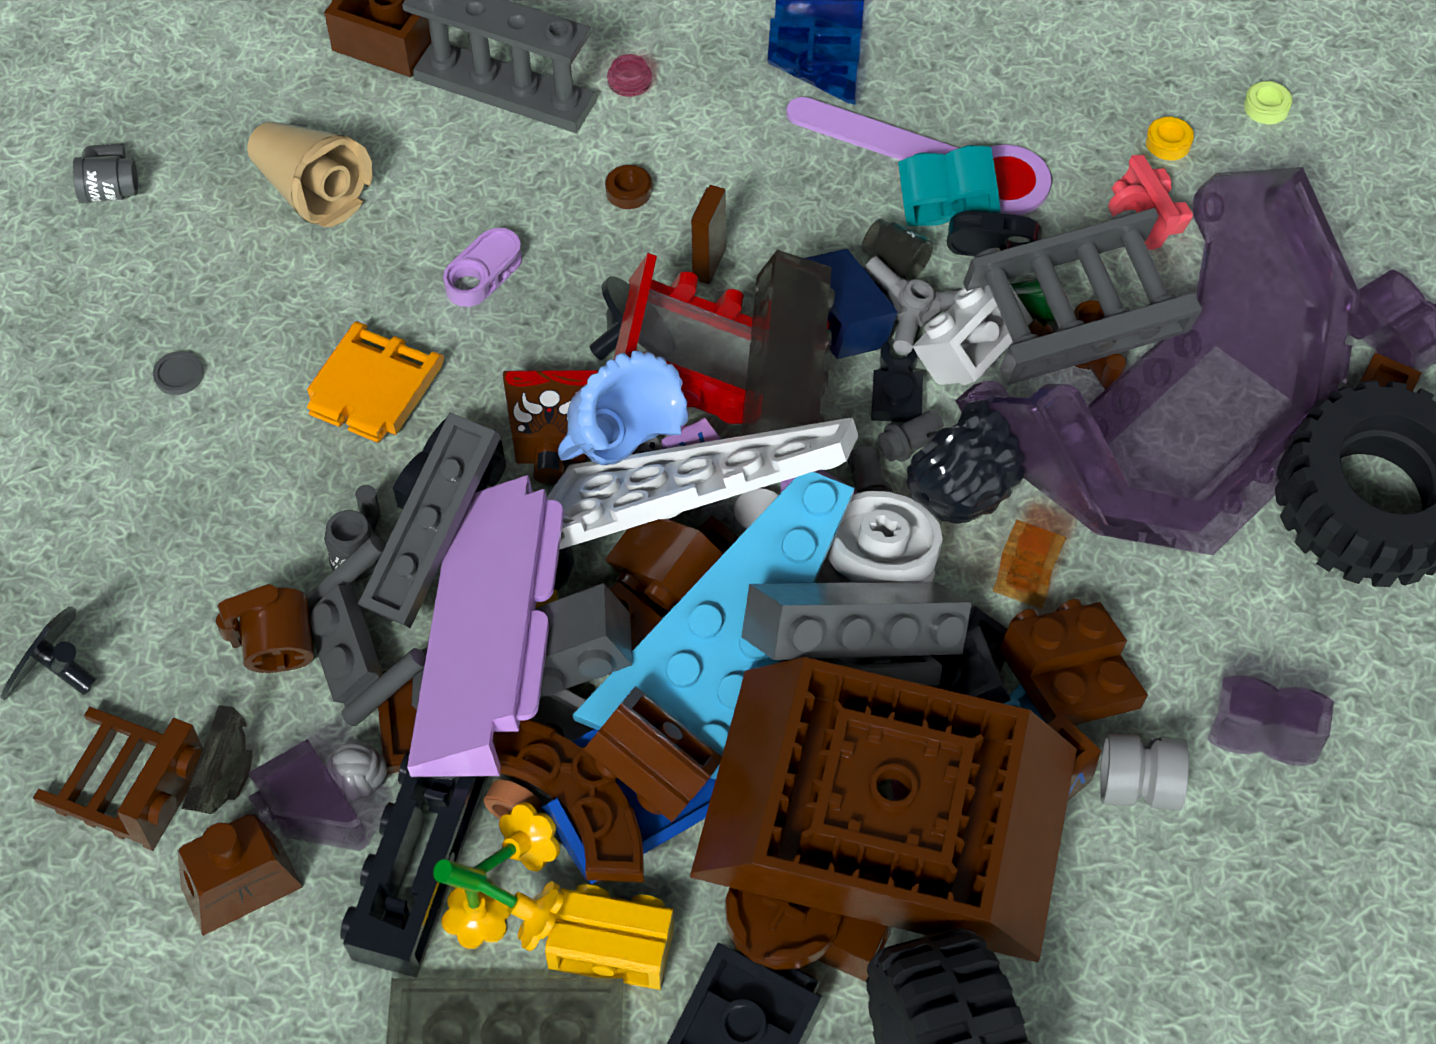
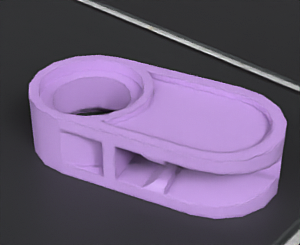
(489, 259)

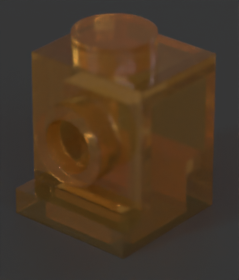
(1029, 564)

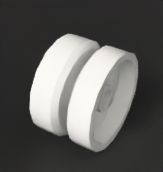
(883, 541)

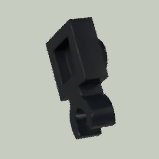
(897, 388)

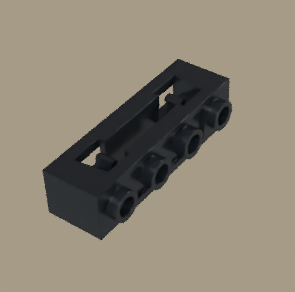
(386, 941)

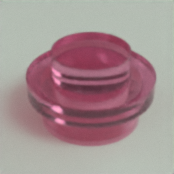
(629, 76)

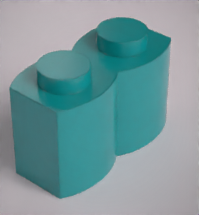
(947, 184)

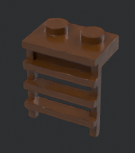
(156, 790)

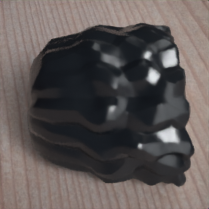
(967, 466)

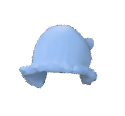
(623, 408)

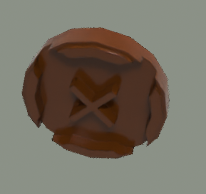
(778, 931)

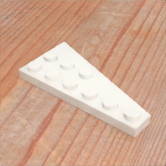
(680, 478)

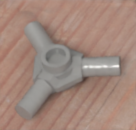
(912, 299)

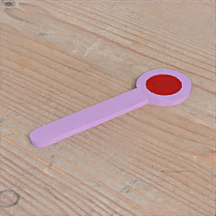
(1020, 173)

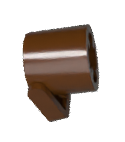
(270, 628)

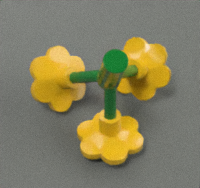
(480, 908)

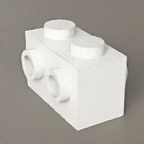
(965, 337)

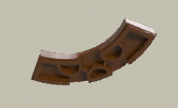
(588, 797)

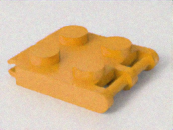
(371, 383)

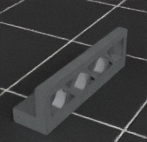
(429, 520)

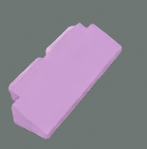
(485, 631)

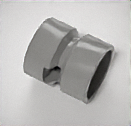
(1148, 771)

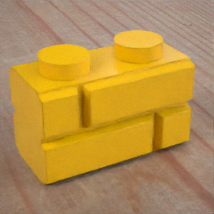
(611, 937)

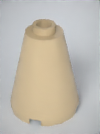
(312, 170)

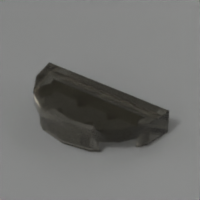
(222, 764)

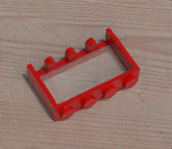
(695, 335)

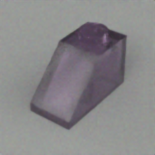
(305, 800)

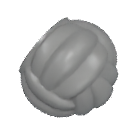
(357, 769)

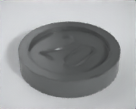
(178, 373)

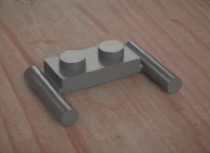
(345, 642)

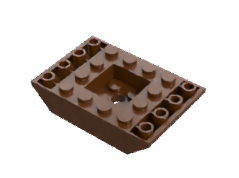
(807, 826)

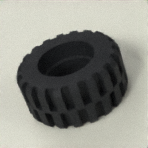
(1326, 509)
(942, 993)

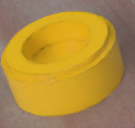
(1169, 138)

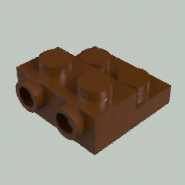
(1072, 663)

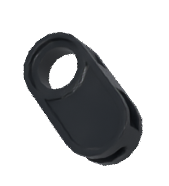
(977, 231)

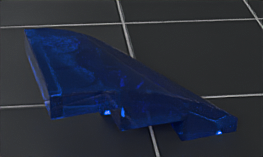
(819, 43)

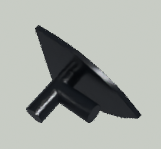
(56, 658)

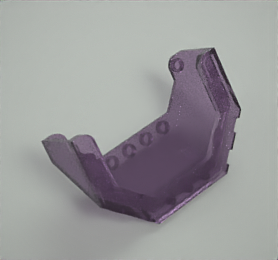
(1201, 420)

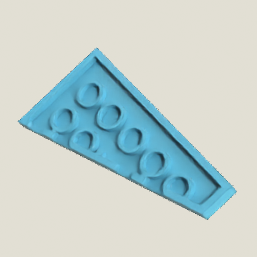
(697, 652)

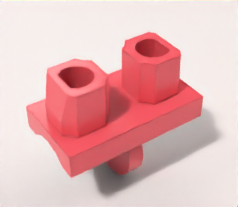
(1147, 189)

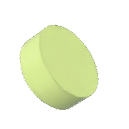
(1268, 102)

